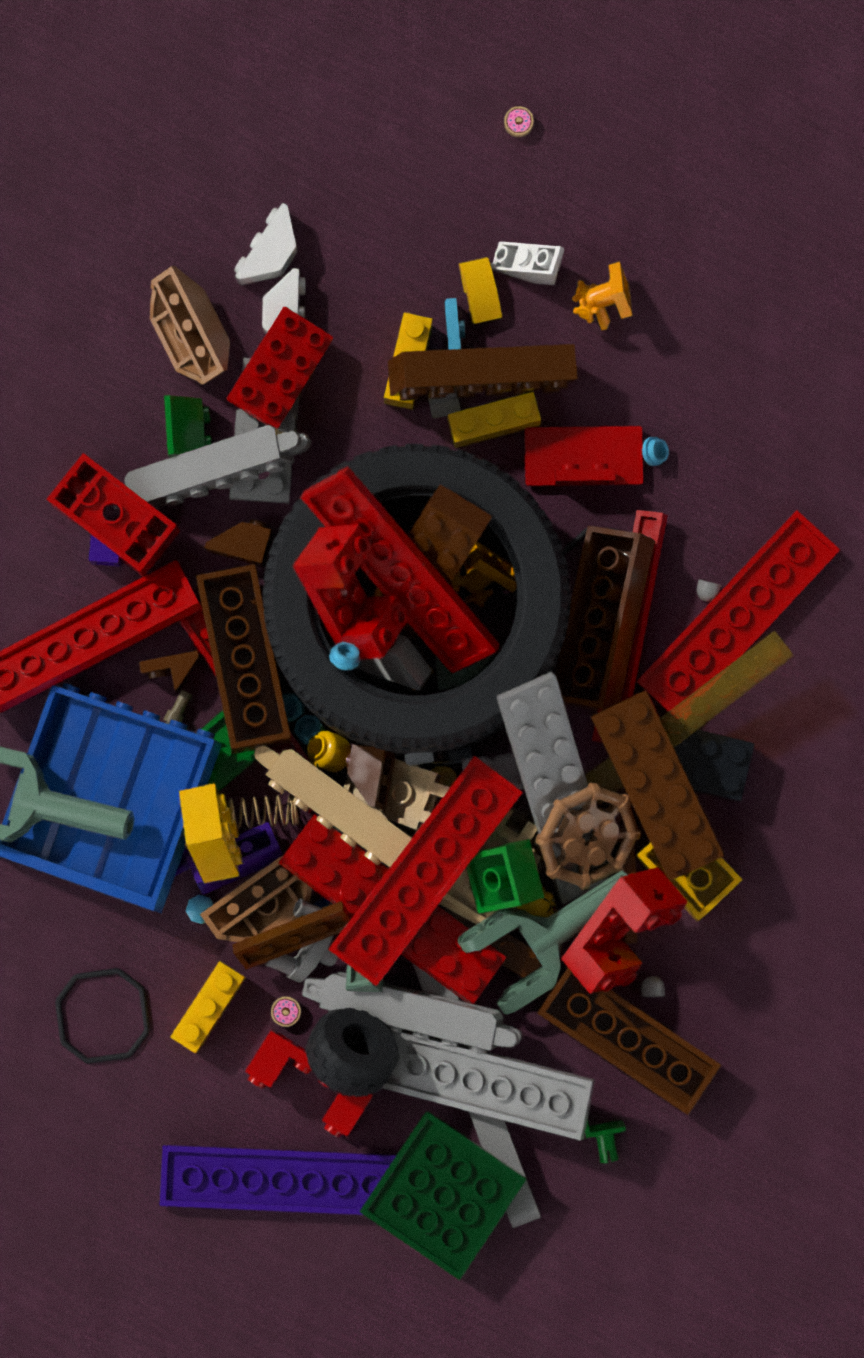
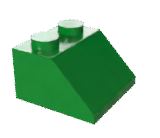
(186, 424)
(504, 877)

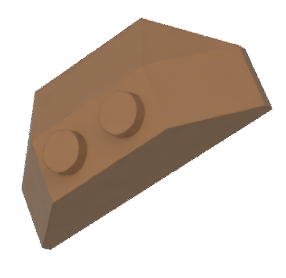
(188, 326)
(257, 904)

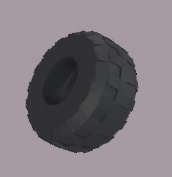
(352, 1052)

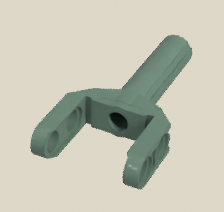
(36, 802)
(544, 937)

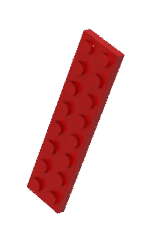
(403, 571)
(740, 611)
(94, 633)
(425, 870)
(348, 876)

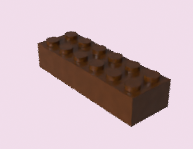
(482, 370)
(445, 536)
(603, 617)
(243, 659)
(657, 785)
(630, 1041)

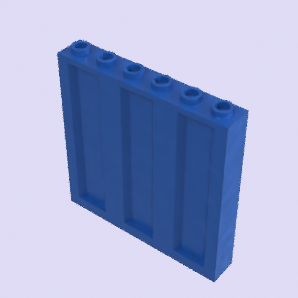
(121, 762)

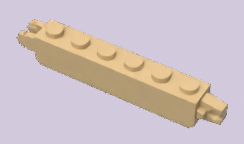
(333, 804)

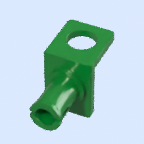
(605, 1138)

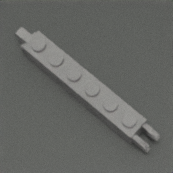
(216, 466)
(418, 1012)

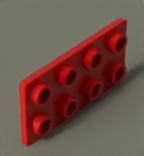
(279, 368)
(583, 456)

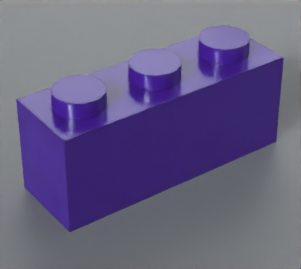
(258, 851)

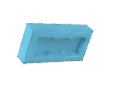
(455, 328)

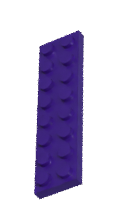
(269, 1179)

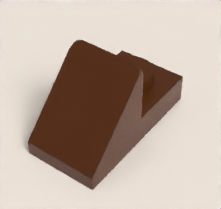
(179, 665)

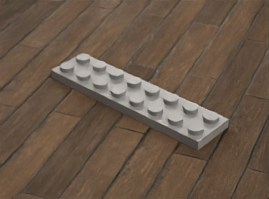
(546, 759)
(492, 1085)

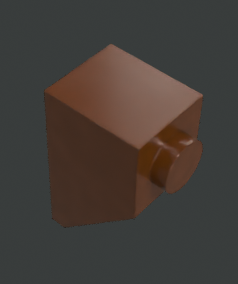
(243, 542)
(371, 773)

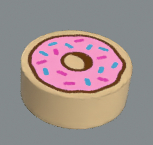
(518, 121)
(285, 1011)

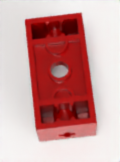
(139, 532)
(330, 580)
(637, 900)
(270, 1063)

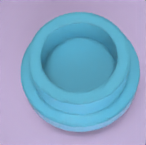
(655, 451)
(345, 656)

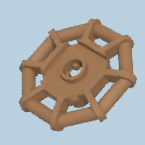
(599, 846)

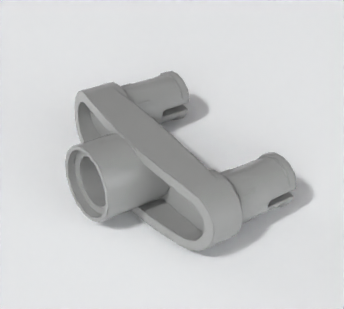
(308, 957)

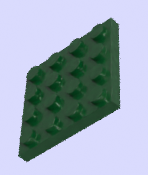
(443, 1195)

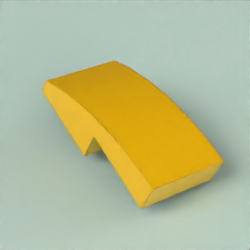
(480, 290)

